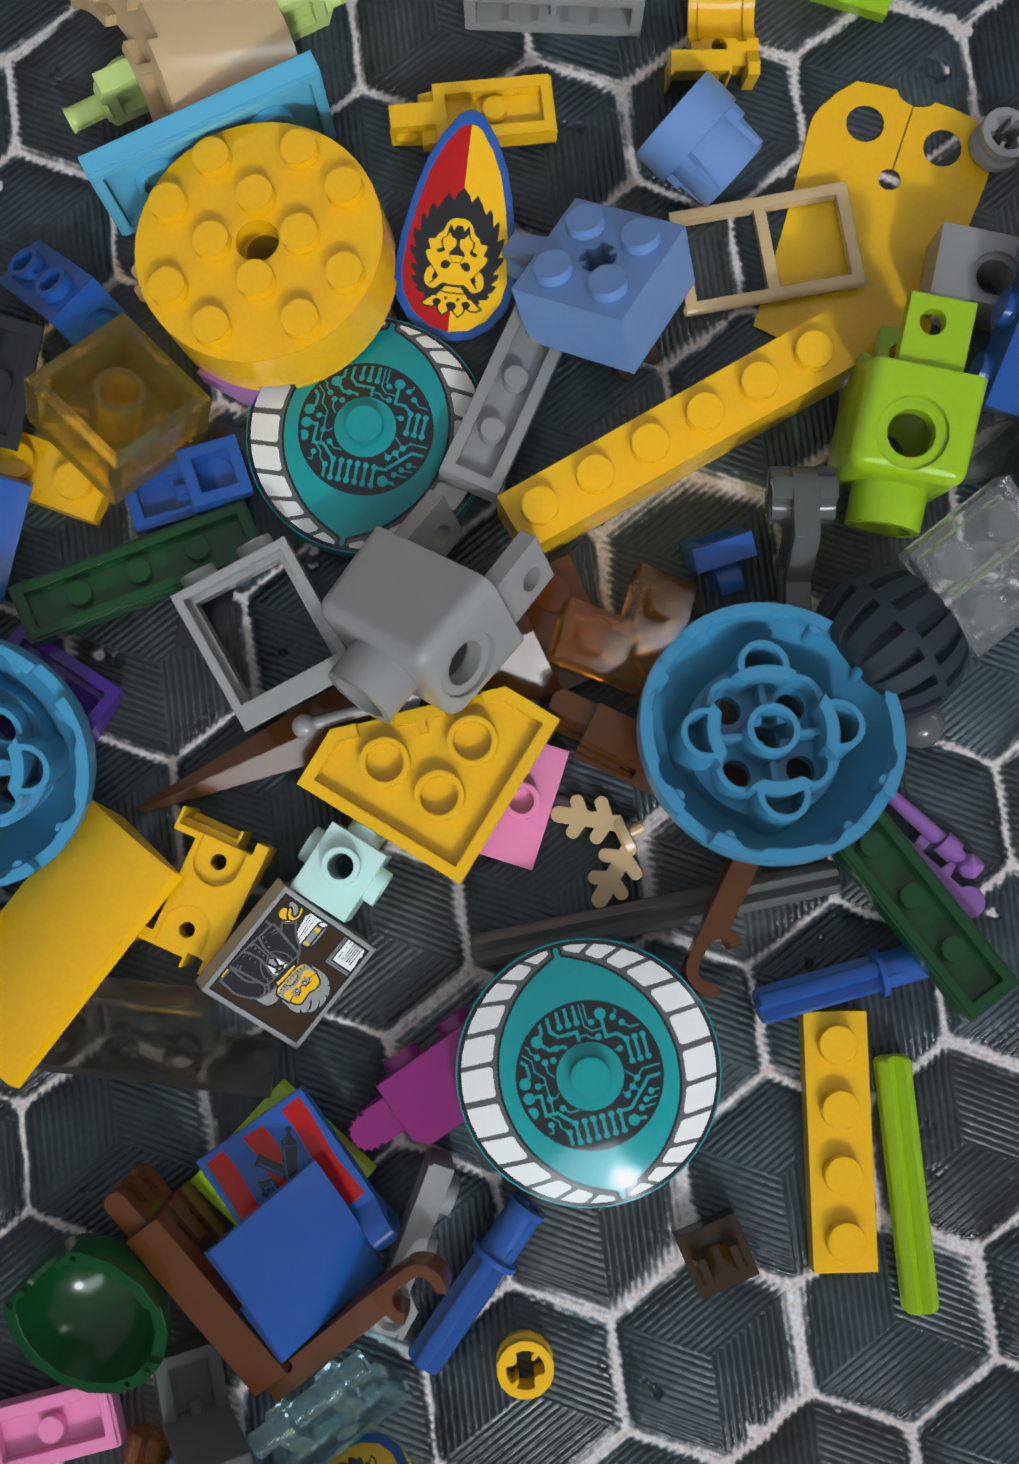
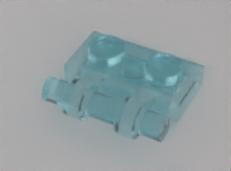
(331, 1412)

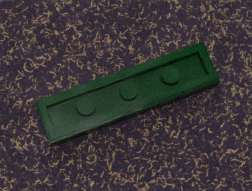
(128, 574)
(927, 919)

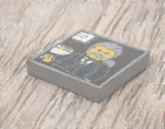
(285, 964)

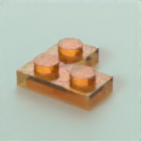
(624, 646)

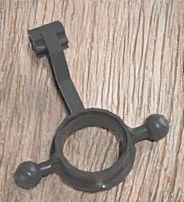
(802, 502)

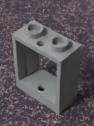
(208, 583)

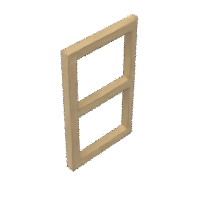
(757, 208)

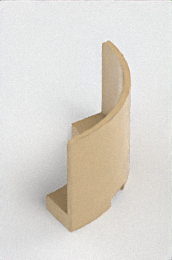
(194, 46)

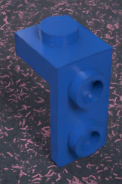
(59, 292)

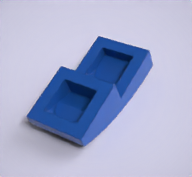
(194, 484)

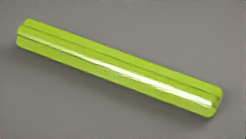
(906, 1184)

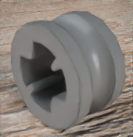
(983, 147)

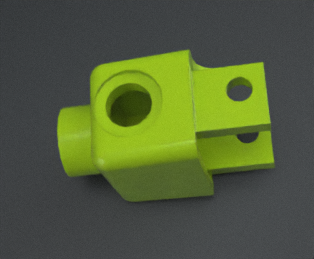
(920, 407)

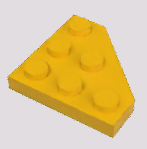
(433, 775)

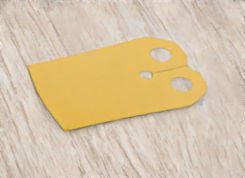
(889, 224)

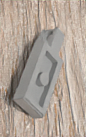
(431, 1194)

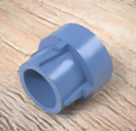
(701, 142)

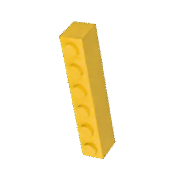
(678, 436)

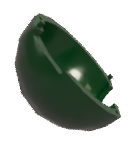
(91, 1315)

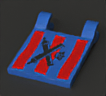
(278, 1145)

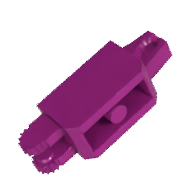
(416, 1091)

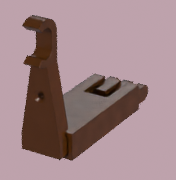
(610, 746)
(170, 1238)

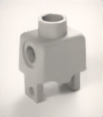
(425, 620)

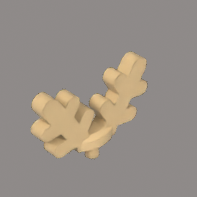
(621, 859)

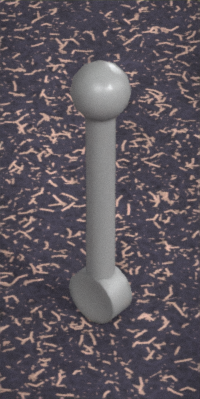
(305, 725)

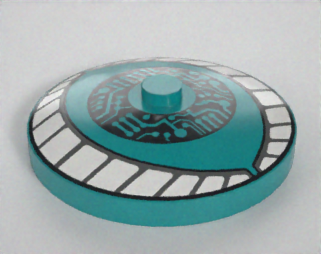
(362, 440)
(588, 1072)

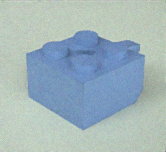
(600, 282)

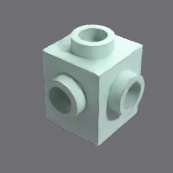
(320, 876)

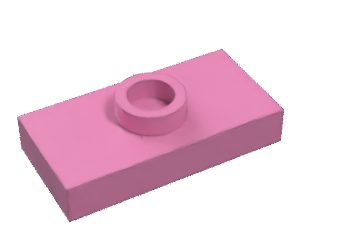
(526, 818)

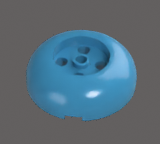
(843, 734)
(47, 763)

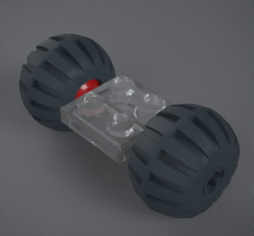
(952, 603)

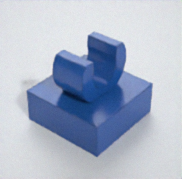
(718, 557)

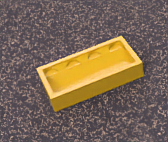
(71, 930)

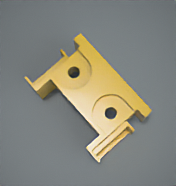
(721, 26)
(206, 894)

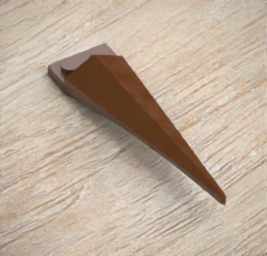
(280, 750)

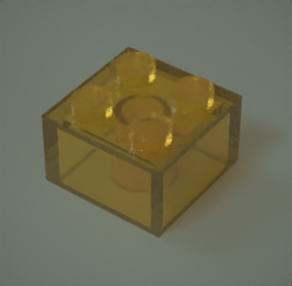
(117, 407)

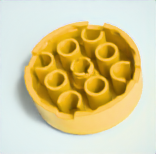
(267, 255)

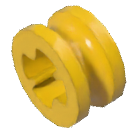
(542, 1372)

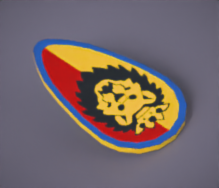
(454, 234)

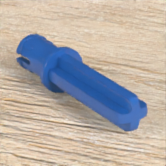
(837, 984)
(490, 1262)

